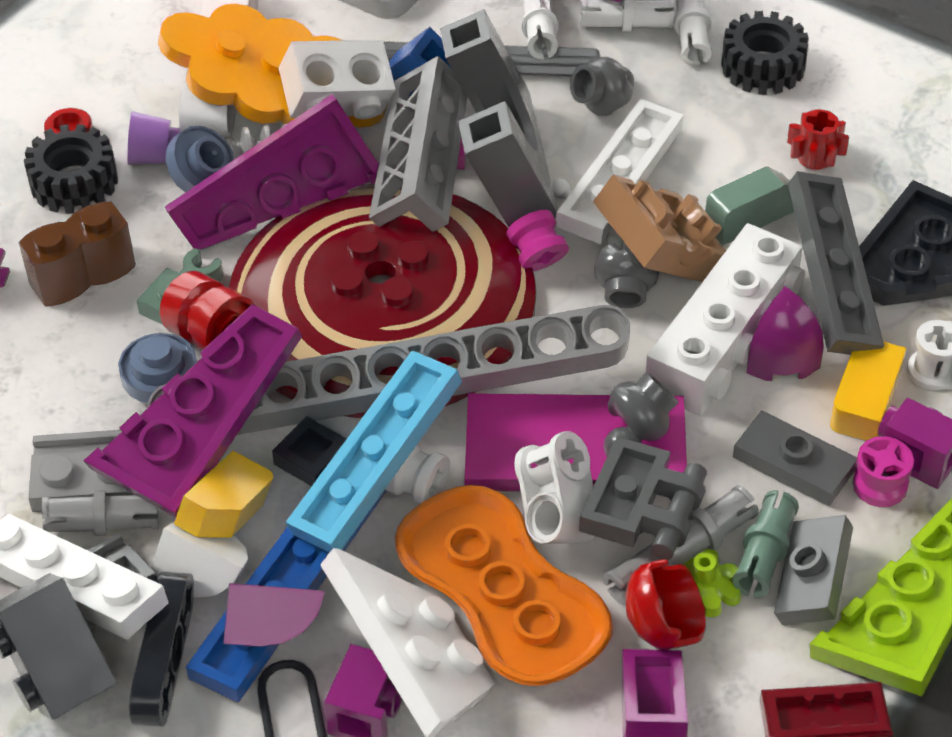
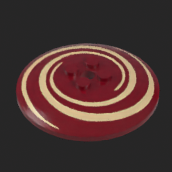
(319, 267)

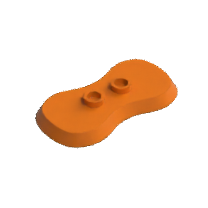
(523, 610)

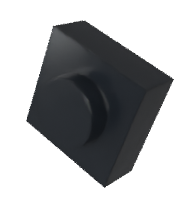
(307, 450)

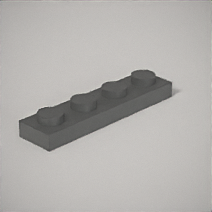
(834, 264)

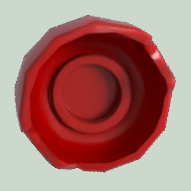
(665, 605)

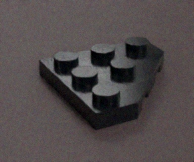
(911, 248)

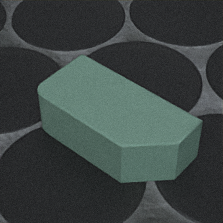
(750, 199)

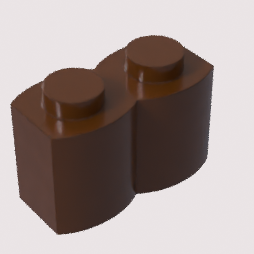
(77, 253)

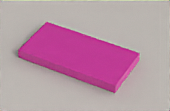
(507, 422)

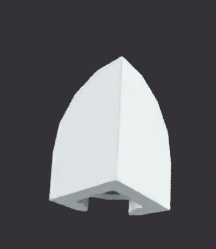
(209, 559)

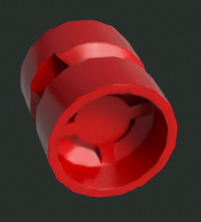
(200, 307)

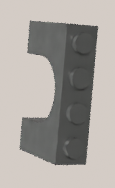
(504, 133)

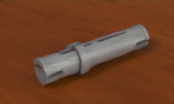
(706, 532)

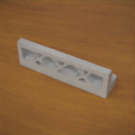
(431, 144)

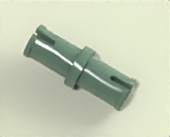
(765, 544)

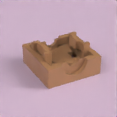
(661, 227)

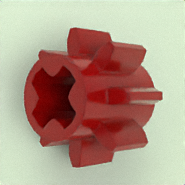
(818, 139)

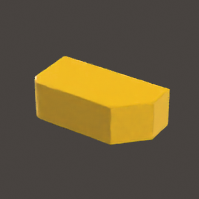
(866, 391)
(224, 498)

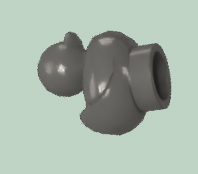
(602, 85)
(623, 276)
(643, 408)

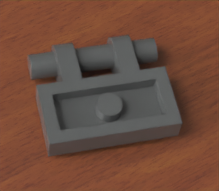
(625, 495)

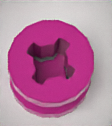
(537, 240)
(879, 457)

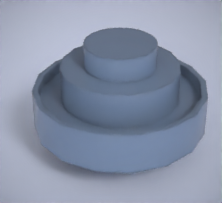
(196, 156)
(153, 363)

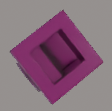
(926, 435)
(360, 697)

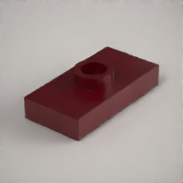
(826, 711)

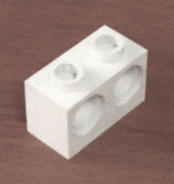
(349, 69)

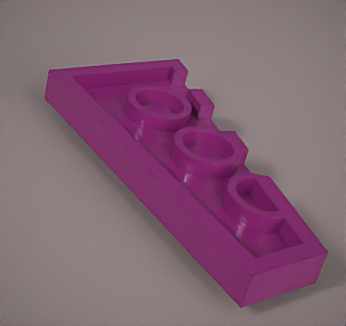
(292, 168)
(199, 413)

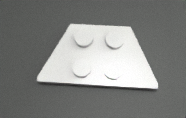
(413, 640)

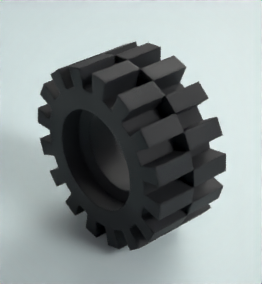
(762, 70)
(66, 150)

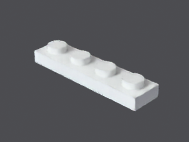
(629, 154)
(102, 589)

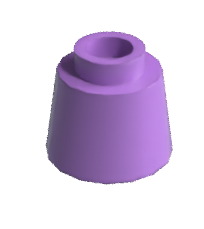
(148, 138)

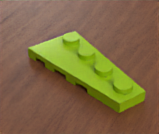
(903, 620)

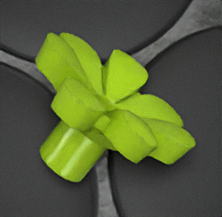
(714, 581)

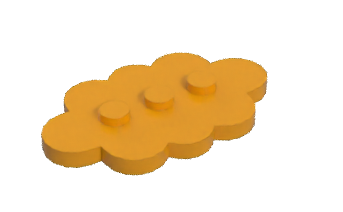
(238, 59)

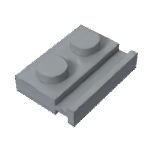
(60, 470)

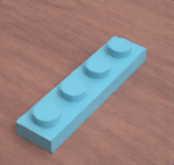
(374, 452)

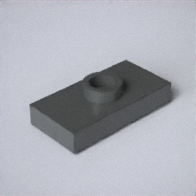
(795, 457)
(814, 570)

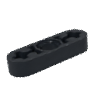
(162, 652)

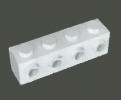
(720, 318)

